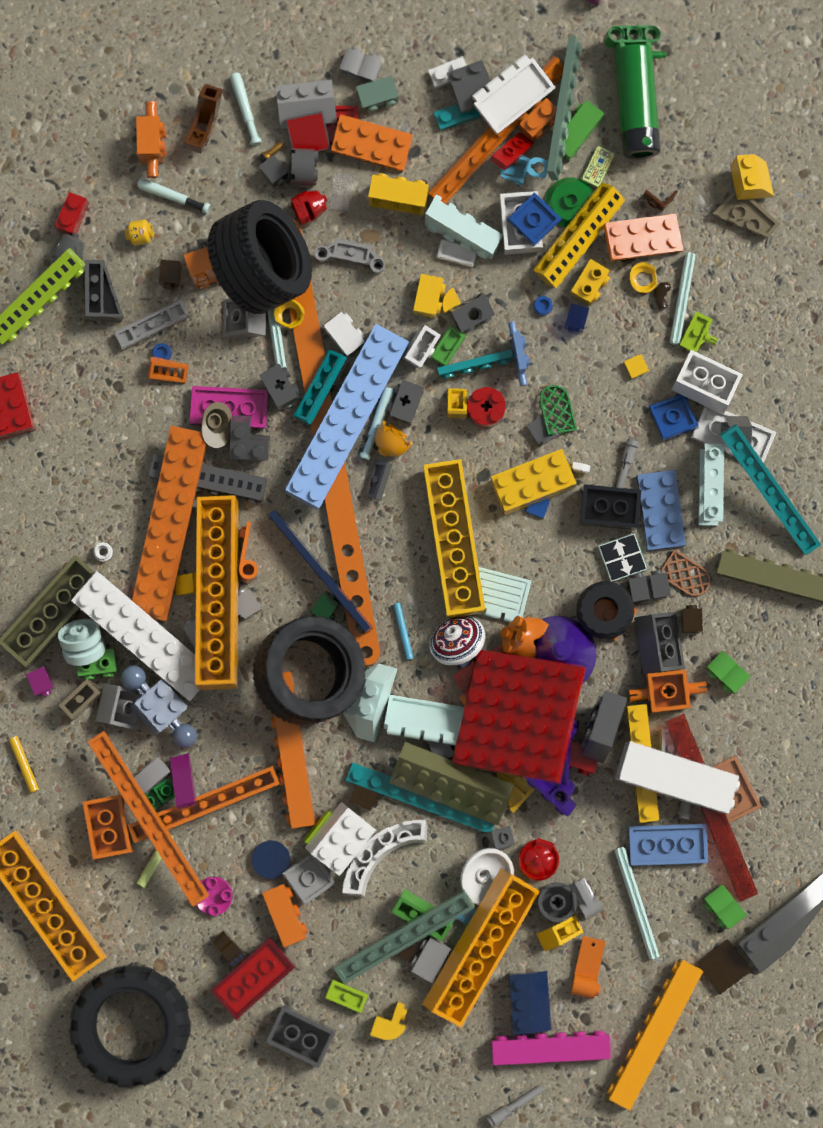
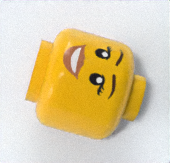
(139, 232)

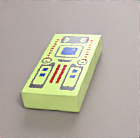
(598, 167)

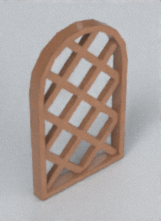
(689, 574)

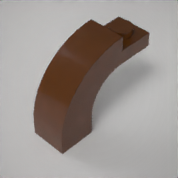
(204, 119)

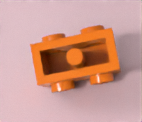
(535, 123)

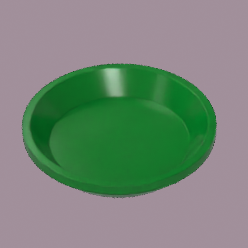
(567, 198)

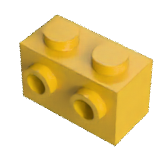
(590, 282)

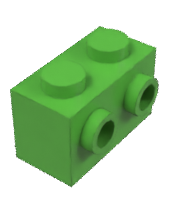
(104, 666)

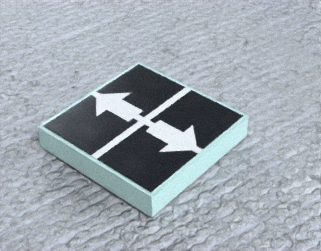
(622, 557)

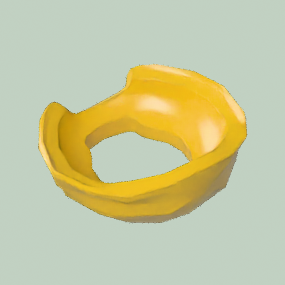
(643, 267)
(291, 304)

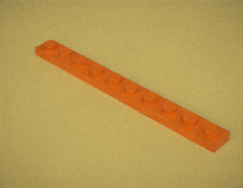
(484, 146)
(148, 818)

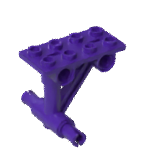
(559, 793)

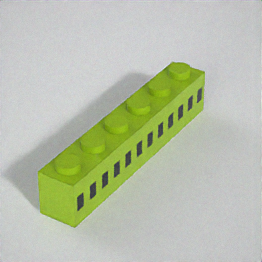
(38, 293)

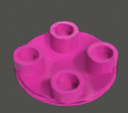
(219, 898)

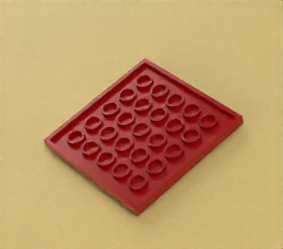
(519, 715)

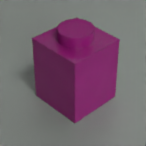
(40, 682)

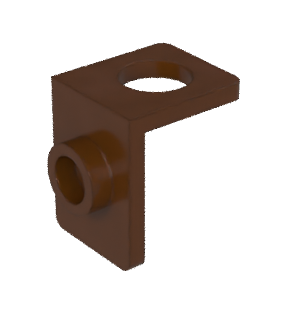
(656, 203)

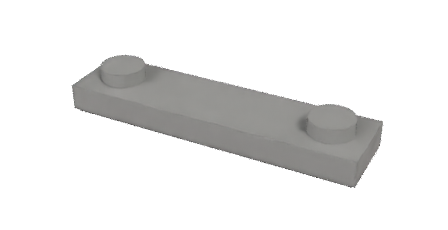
(151, 324)

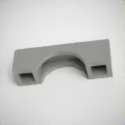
(247, 608)

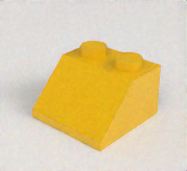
(751, 177)

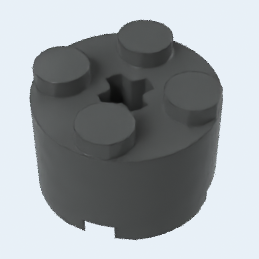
(302, 167)
(565, 909)

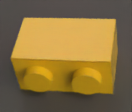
(428, 296)

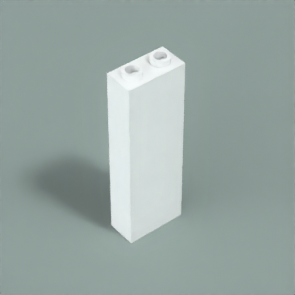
(677, 777)

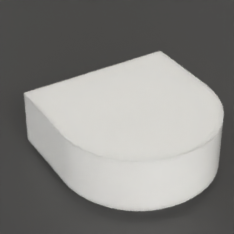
(580, 468)

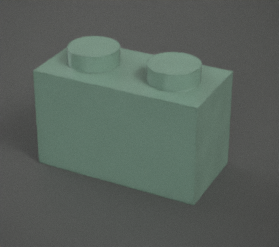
(377, 94)

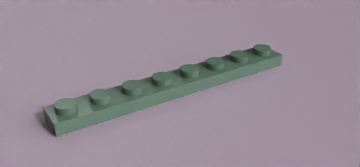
(563, 112)
(404, 936)

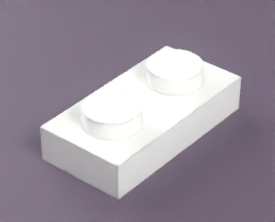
(439, 74)

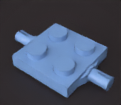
(518, 347)

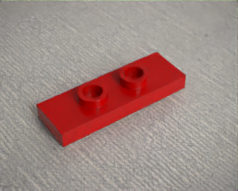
(511, 151)

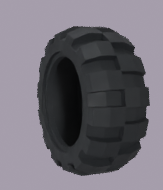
(84, 1026)

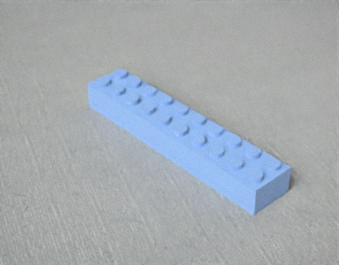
(346, 417)

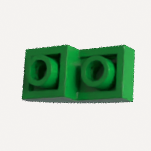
(161, 793)

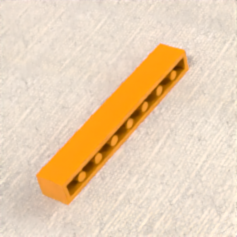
(655, 1034)

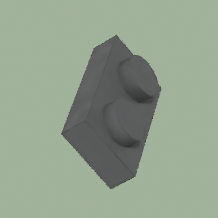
(377, 480)

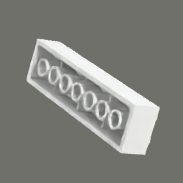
(138, 633)

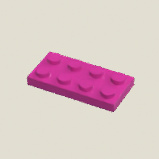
(239, 401)

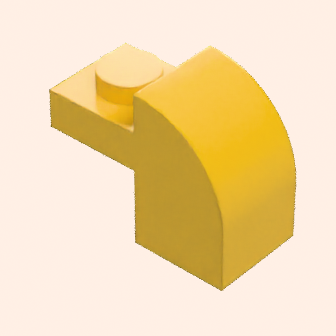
(387, 1028)

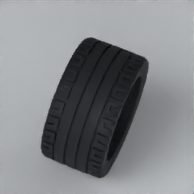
(259, 257)
(347, 661)

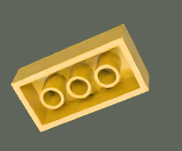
(533, 482)

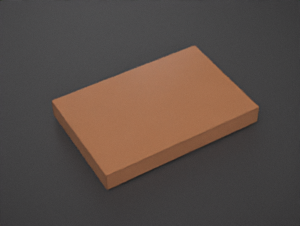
(745, 797)

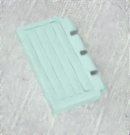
(503, 594)
(423, 718)

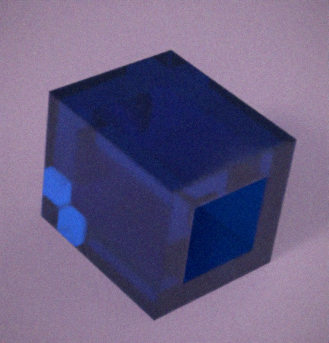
(576, 318)

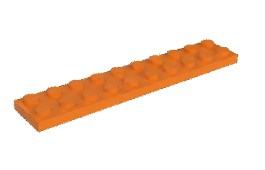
(169, 522)

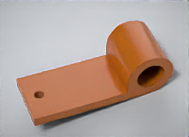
(247, 569)
(587, 968)

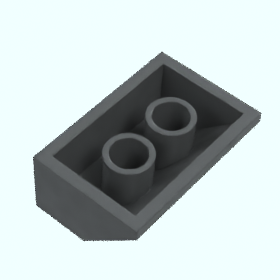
(659, 643)

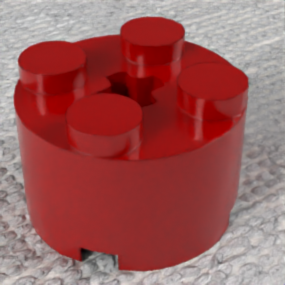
(494, 400)

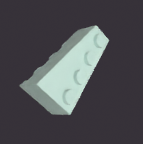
(462, 229)

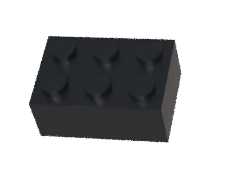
(610, 507)

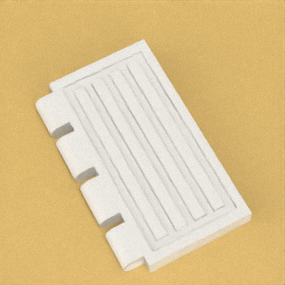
(513, 95)

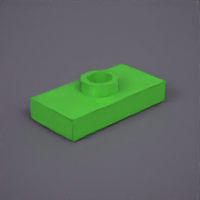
(448, 346)

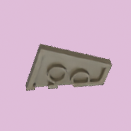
(747, 215)

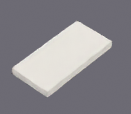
(710, 430)

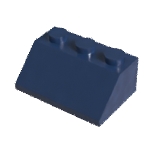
(529, 1002)

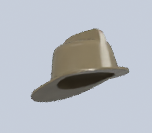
(216, 424)

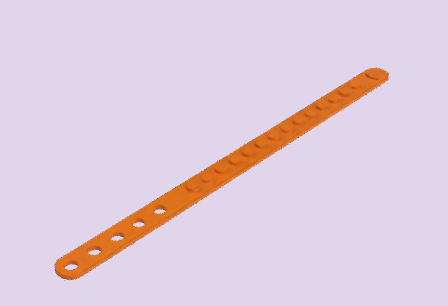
(338, 500)

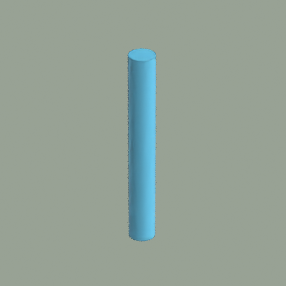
(403, 631)

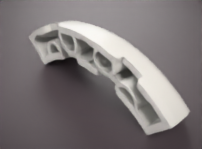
(379, 847)

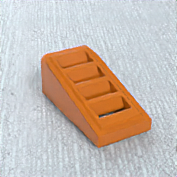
(154, 361)

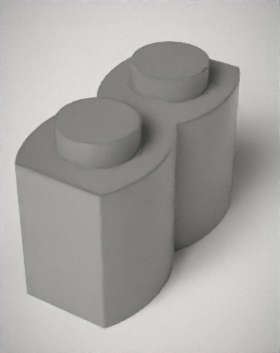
(360, 66)

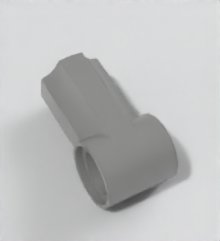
(587, 901)

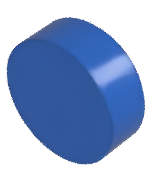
(543, 305)
(162, 351)

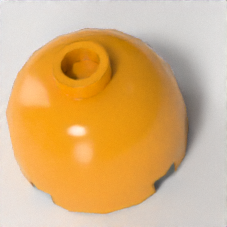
(391, 440)

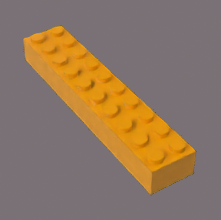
(217, 593)

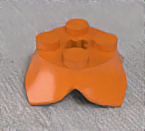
(520, 634)

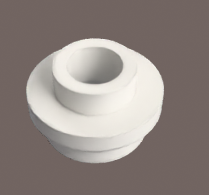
(99, 547)

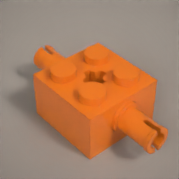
(150, 137)
(659, 700)

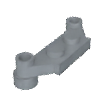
(350, 252)

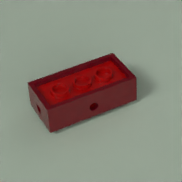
(253, 978)

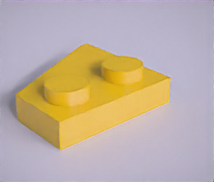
(520, 790)

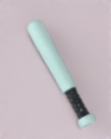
(159, 190)

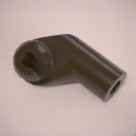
(660, 293)

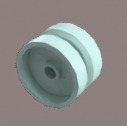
(81, 642)

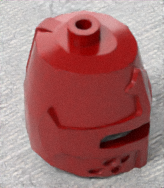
(308, 206)

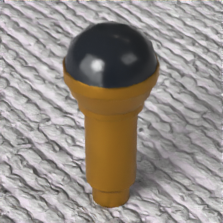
(272, 151)

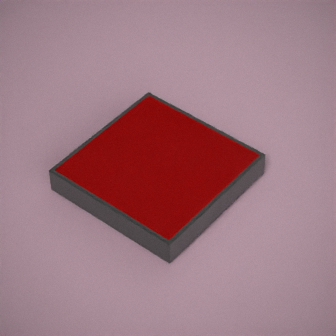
(308, 132)

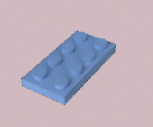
(661, 510)
(668, 844)

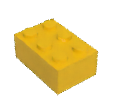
(398, 194)

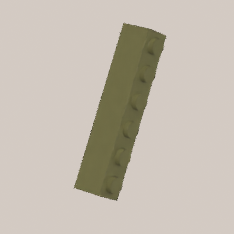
(770, 576)

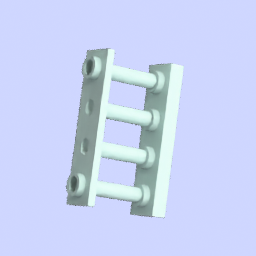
(711, 484)

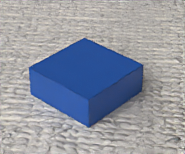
(538, 509)

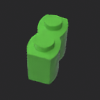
(727, 672)
(724, 907)

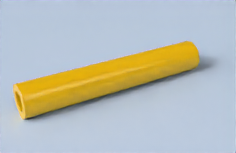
(23, 764)

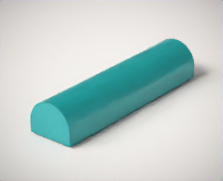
(320, 387)

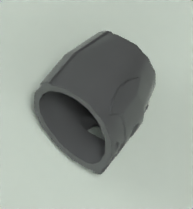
(65, 242)

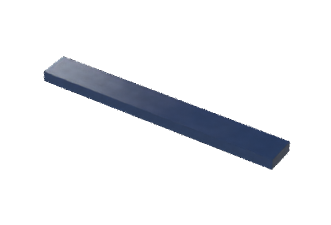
(320, 571)

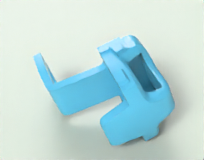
(524, 168)

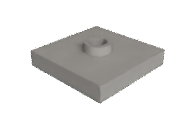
(308, 878)

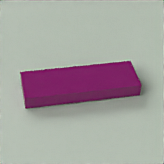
(183, 781)

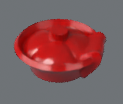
(538, 859)

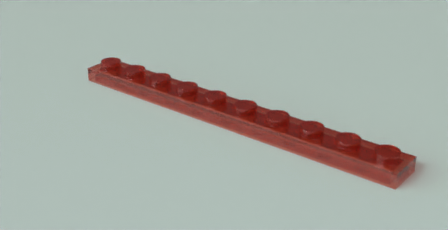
(716, 821)

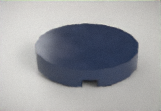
(270, 859)

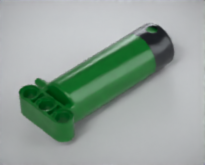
(636, 88)

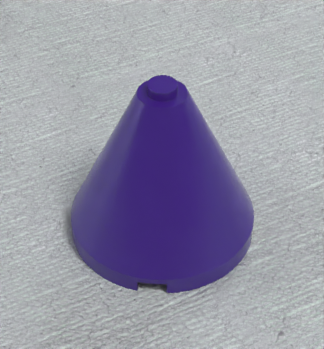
(566, 643)

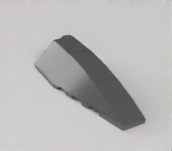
(783, 927)

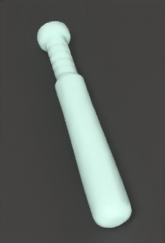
(240, 93)
(386, 398)

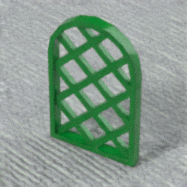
(568, 403)

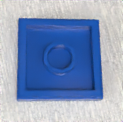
(534, 219)
(673, 417)

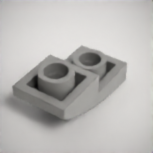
(152, 775)

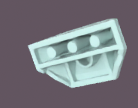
(369, 708)

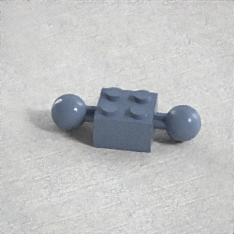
(158, 707)

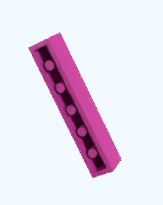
(551, 1048)

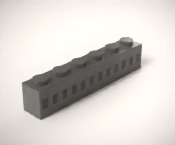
(221, 481)

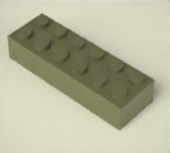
(46, 614)
(451, 783)

